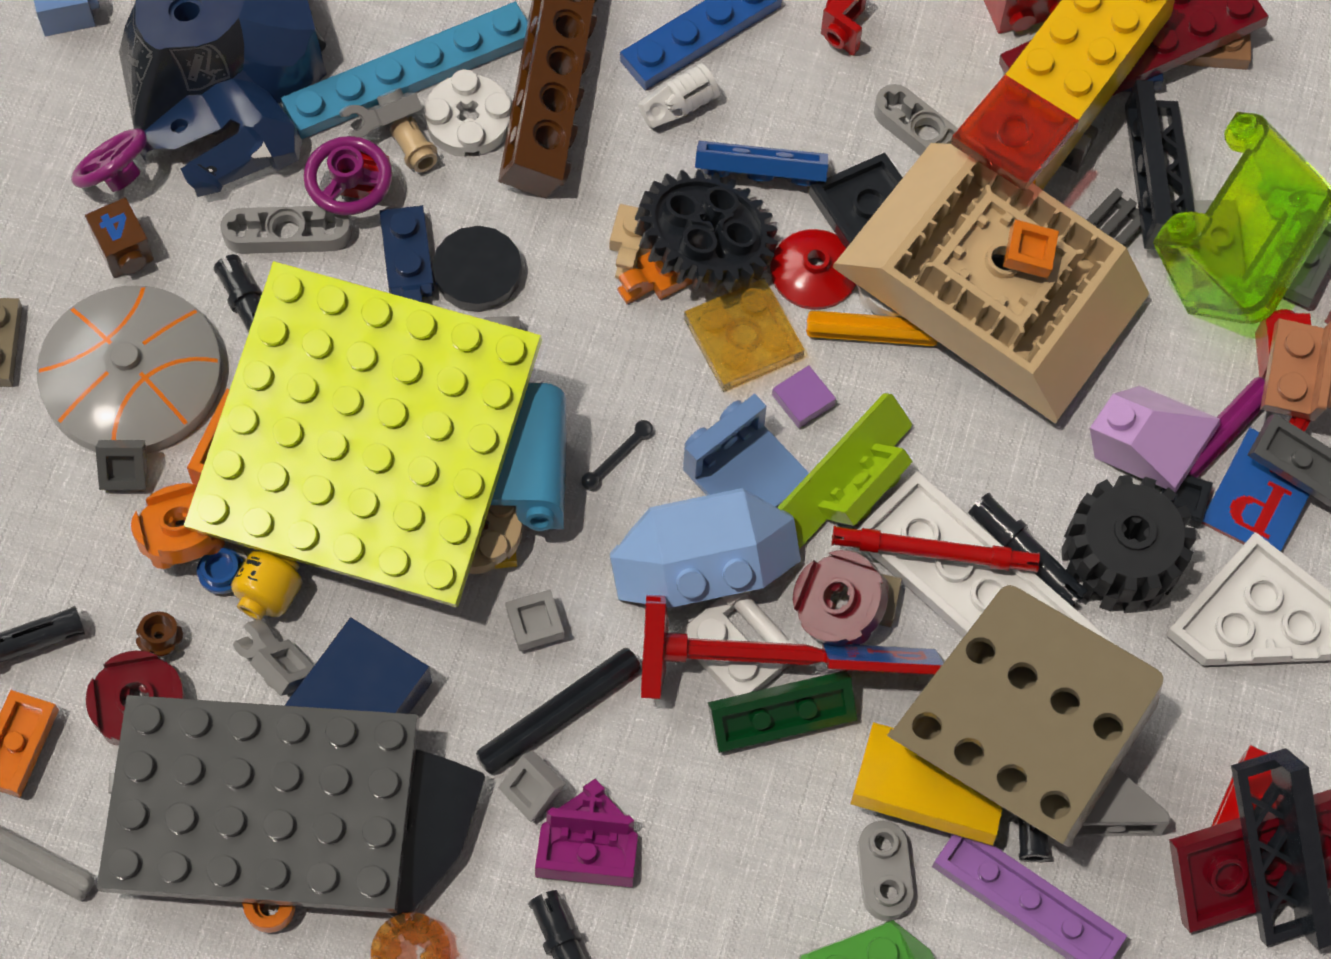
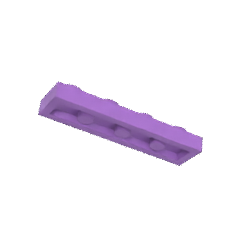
(1028, 900)

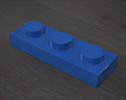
(761, 162)

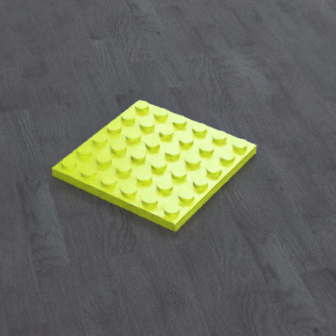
(364, 433)

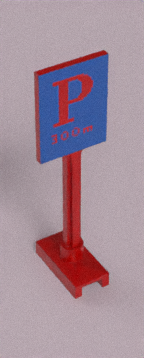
(1256, 497)
(666, 647)

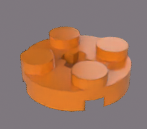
(156, 530)

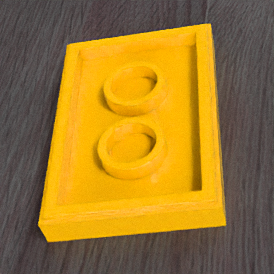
(915, 790)

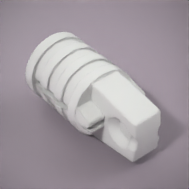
(679, 96)

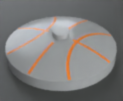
(130, 368)

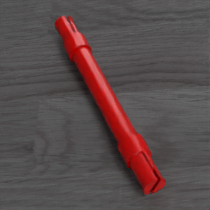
(994, 557)

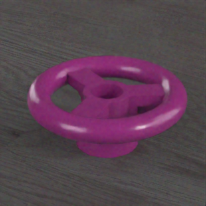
(344, 155)
(111, 162)

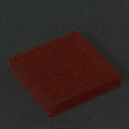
(1014, 132)

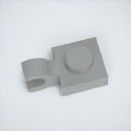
(391, 107)
(275, 661)

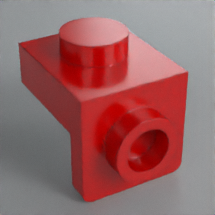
(839, 24)

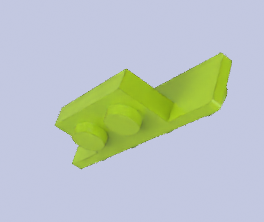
(853, 471)

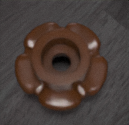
(158, 624)

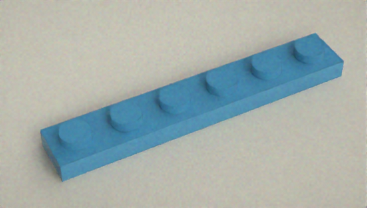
(407, 68)

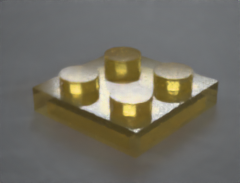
(743, 335)

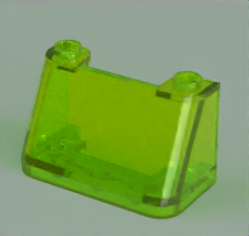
(1254, 233)

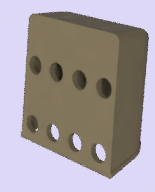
(1033, 712)

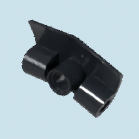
(438, 824)

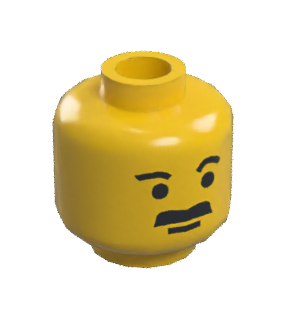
(266, 585)

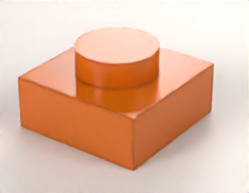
(1031, 248)

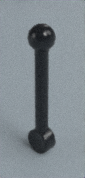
(642, 431)

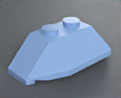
(705, 549)

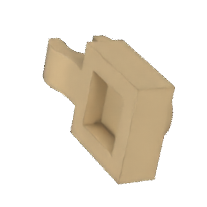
(625, 240)

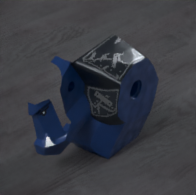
(218, 61)

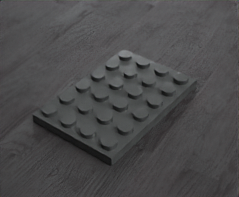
(260, 804)

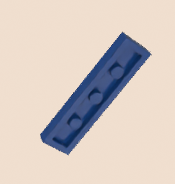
(691, 37)

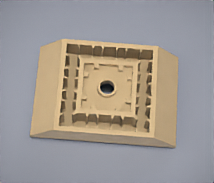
(933, 265)

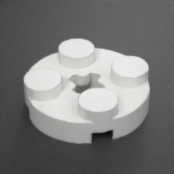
(464, 92)

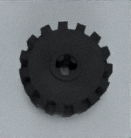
(1121, 567)

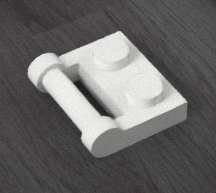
(712, 623)

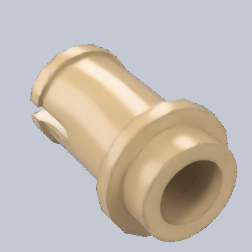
(418, 151)

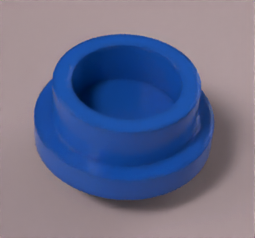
(218, 570)

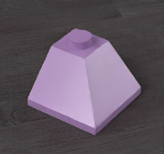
(1151, 435)

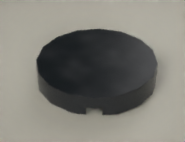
(477, 268)

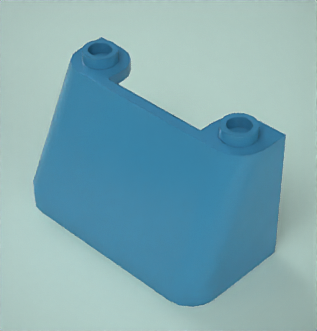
(536, 460)

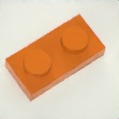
(23, 731)

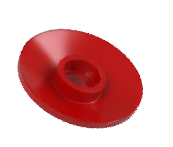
(805, 283)

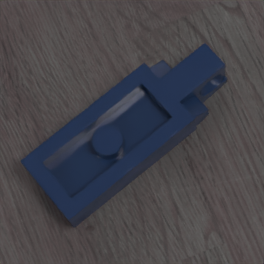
(407, 252)

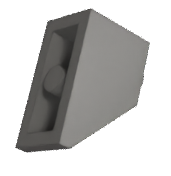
(1125, 811)

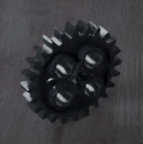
(706, 231)

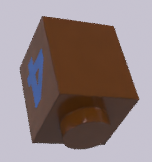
(119, 238)

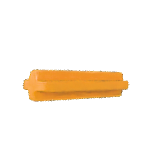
(865, 328)

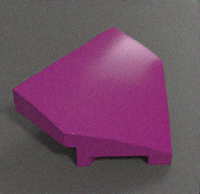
(588, 841)

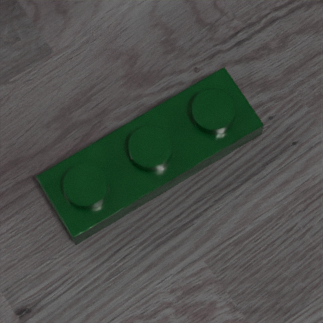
(782, 711)

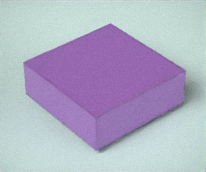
(803, 396)

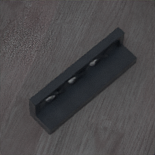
(1149, 163)
(1301, 845)

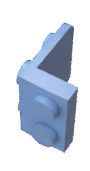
(742, 455)

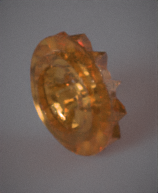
(415, 928)

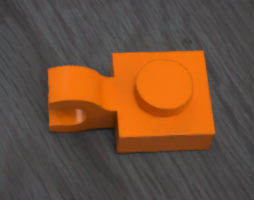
(646, 278)

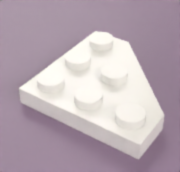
(1257, 612)

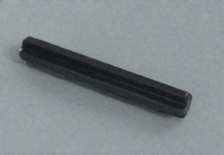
(558, 710)

